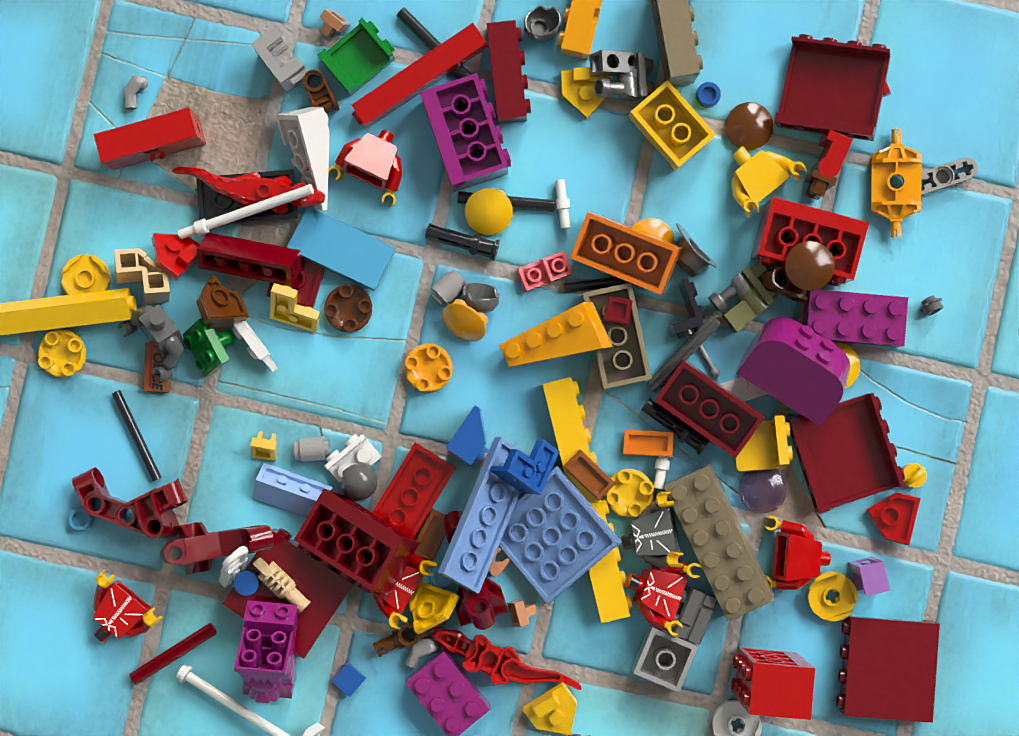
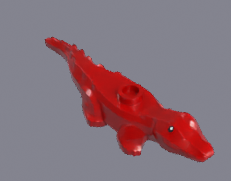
(252, 188)
(500, 664)

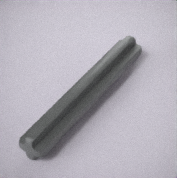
(682, 353)

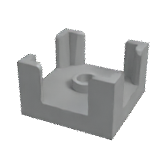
(268, 49)

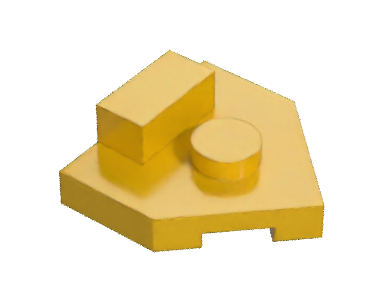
(579, 90)
(431, 606)
(553, 710)

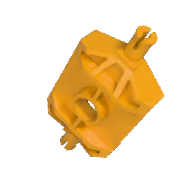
(891, 202)

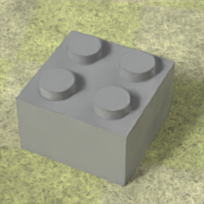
(664, 658)

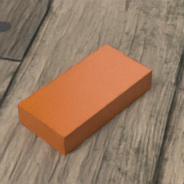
(648, 443)

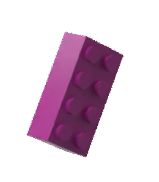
(857, 317)

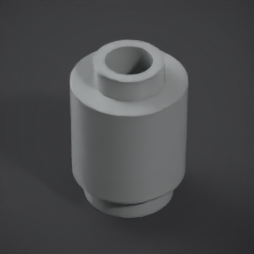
(448, 287)
(311, 449)

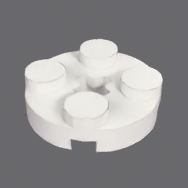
(729, 711)

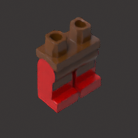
(831, 159)

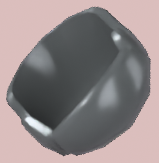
(542, 23)
(481, 297)
(359, 481)

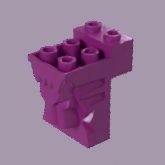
(268, 651)

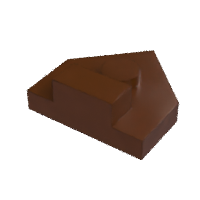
(219, 305)

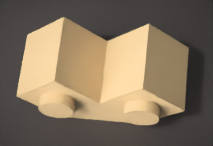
(136, 266)

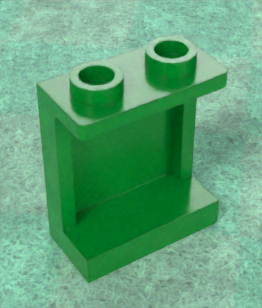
(358, 57)

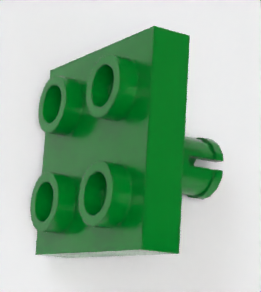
(207, 346)

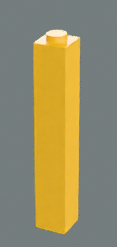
(66, 311)

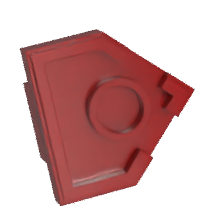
(174, 254)
(896, 517)

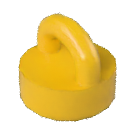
(914, 475)

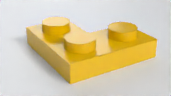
(285, 309)

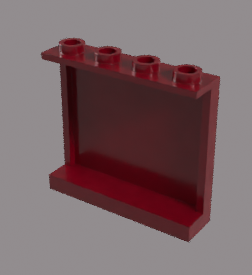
(834, 87)
(846, 454)
(314, 580)
(888, 668)

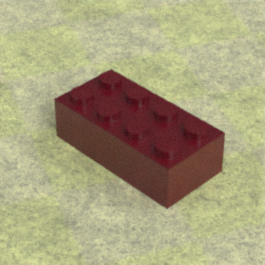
(709, 408)

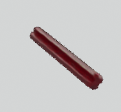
(173, 653)

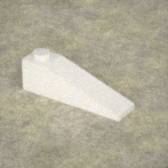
(308, 138)

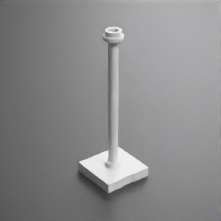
(185, 674)

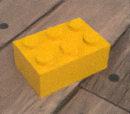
(671, 125)

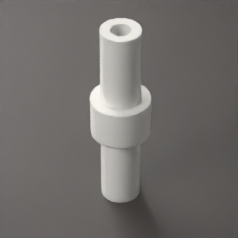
(562, 203)
(661, 466)

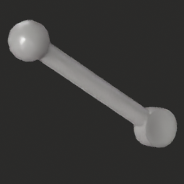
(714, 371)

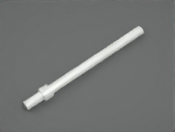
(203, 226)

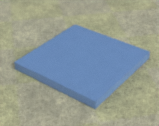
(556, 536)

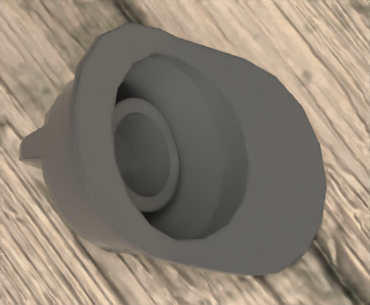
(691, 257)

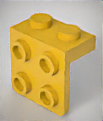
(766, 447)

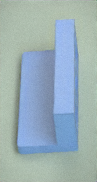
(287, 490)

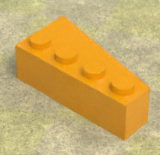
(580, 28)
(564, 335)

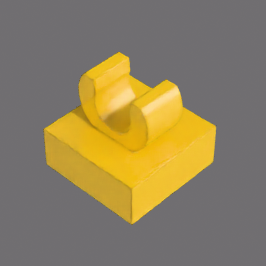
(264, 448)

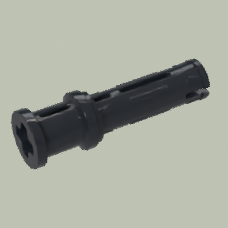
(473, 244)
(685, 433)

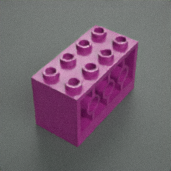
(449, 129)

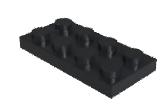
(214, 204)

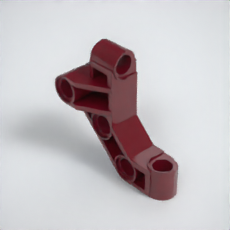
(151, 511)
(199, 548)
(475, 607)

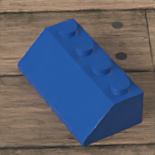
(470, 438)

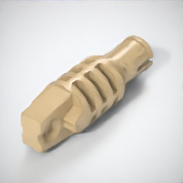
(280, 583)

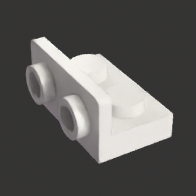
(357, 451)

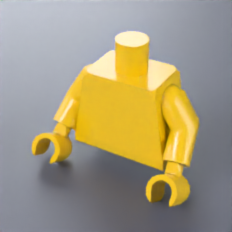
(760, 176)

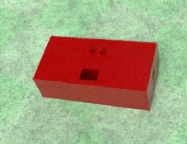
(149, 139)

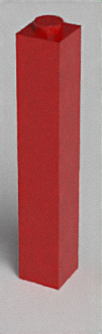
(419, 76)

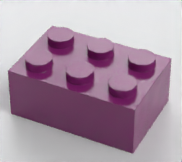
(448, 694)

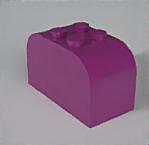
(796, 368)

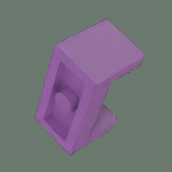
(869, 575)

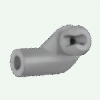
(131, 90)
(421, 648)

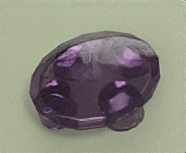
(762, 490)

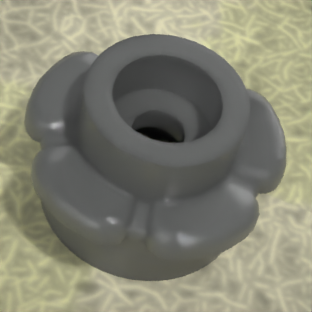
(931, 305)

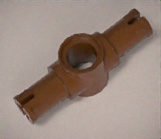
(397, 639)

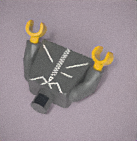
(655, 534)

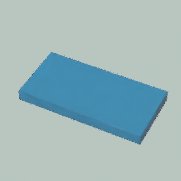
(341, 248)

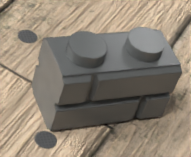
(694, 614)

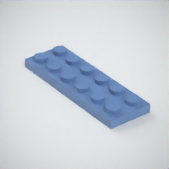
(481, 523)

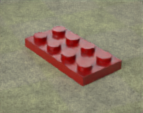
(414, 489)

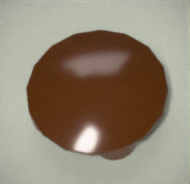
(749, 125)
(809, 265)
(348, 308)

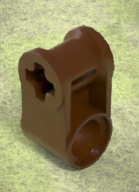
(322, 95)
(785, 286)

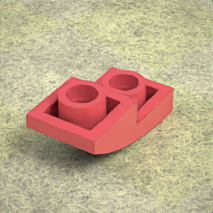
(544, 271)

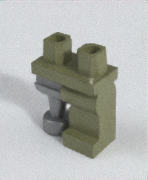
(750, 291)

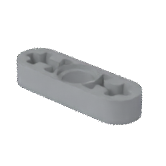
(961, 177)

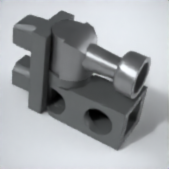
(630, 72)

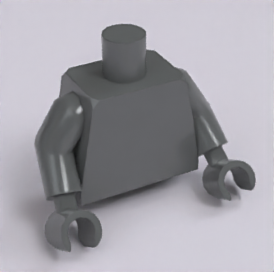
(161, 333)

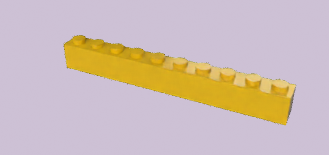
(570, 437)

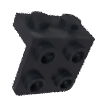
(696, 313)

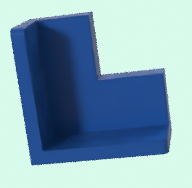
(528, 473)

